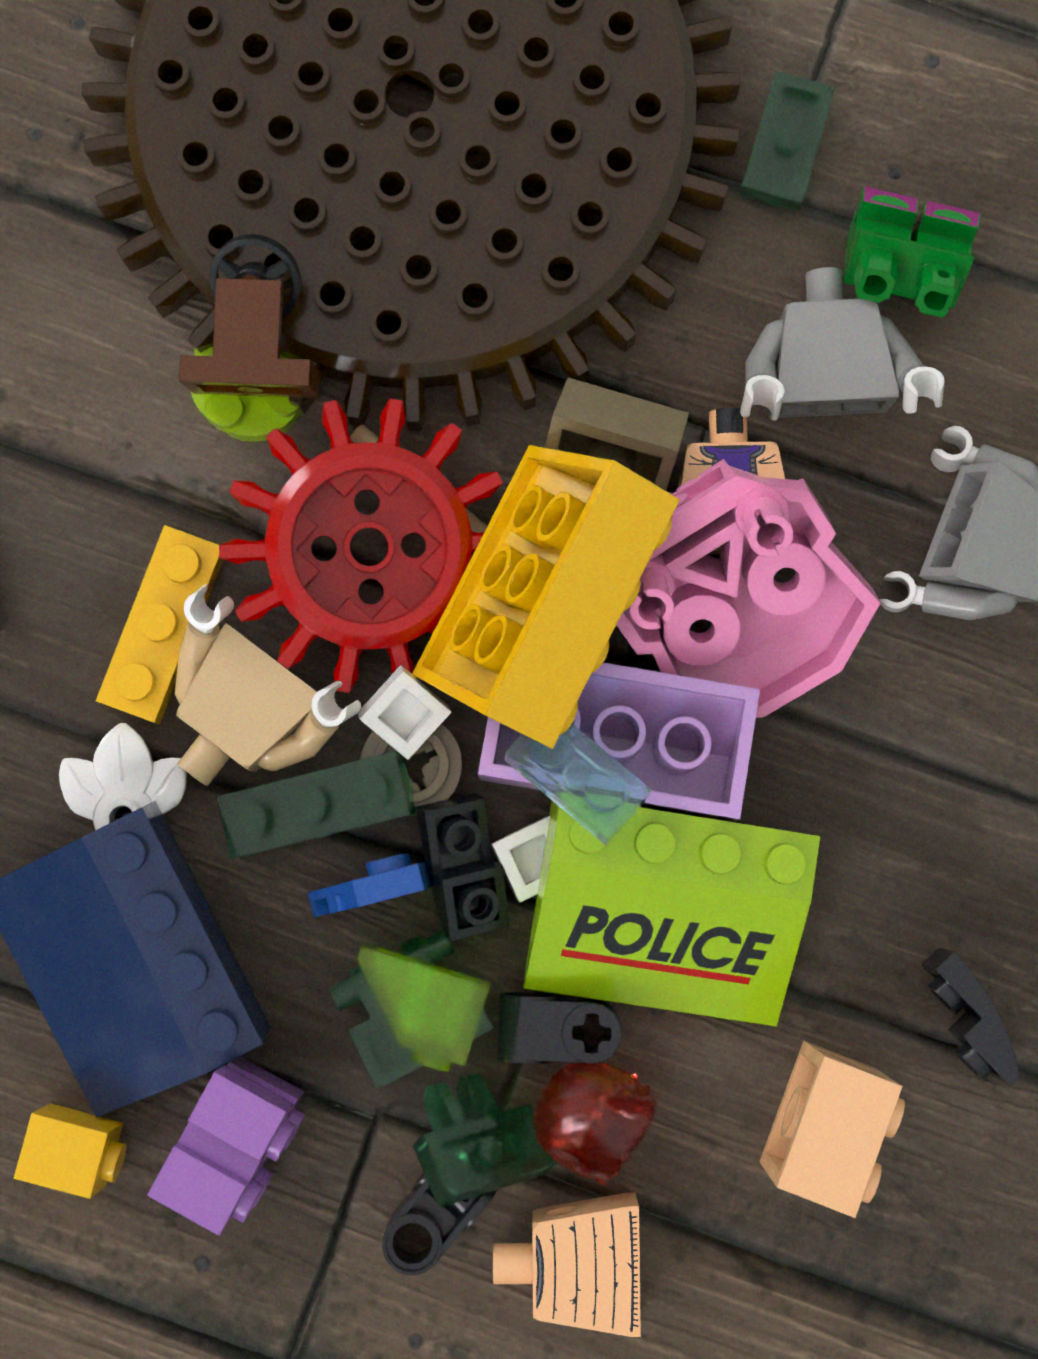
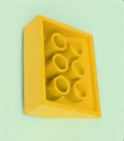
(546, 590)

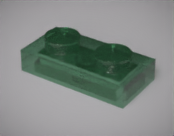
(787, 141)

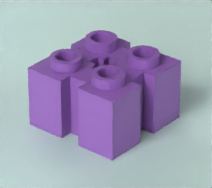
(223, 1150)

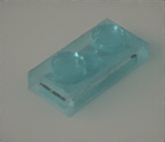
(581, 780)

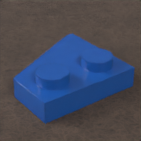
(385, 880)

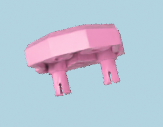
(761, 629)

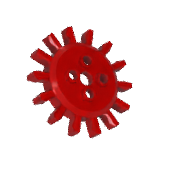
(321, 504)

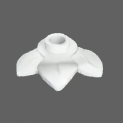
(120, 777)

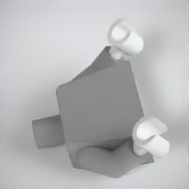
(834, 358)
(985, 539)

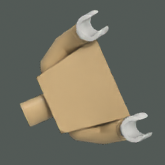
(245, 700)

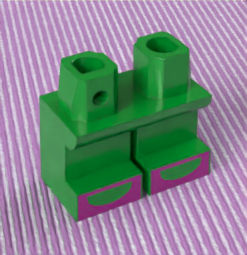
(923, 267)

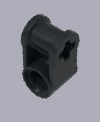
(541, 1029)
(442, 1224)

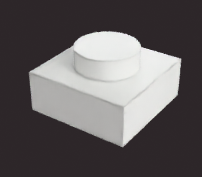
(404, 712)
(522, 858)

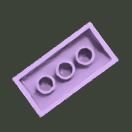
(669, 730)

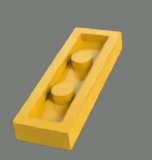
(149, 646)

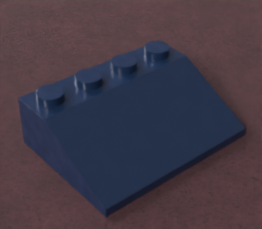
(128, 962)

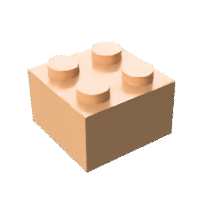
(832, 1129)

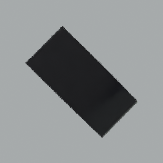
(461, 868)
(980, 1029)

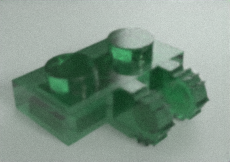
(476, 1145)

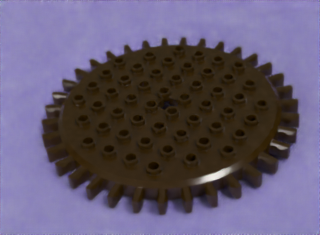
(439, 334)

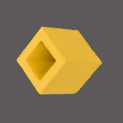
(71, 1151)

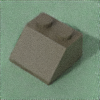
(618, 428)

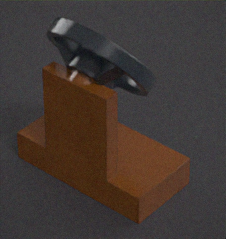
(249, 330)

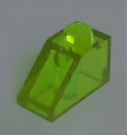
(426, 1004)

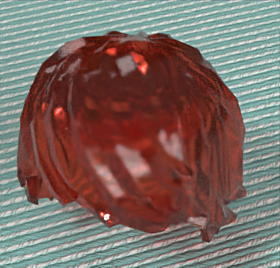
(593, 1118)

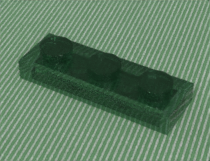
(316, 804)

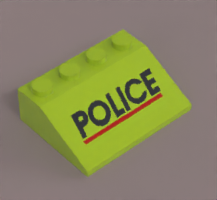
(672, 914)

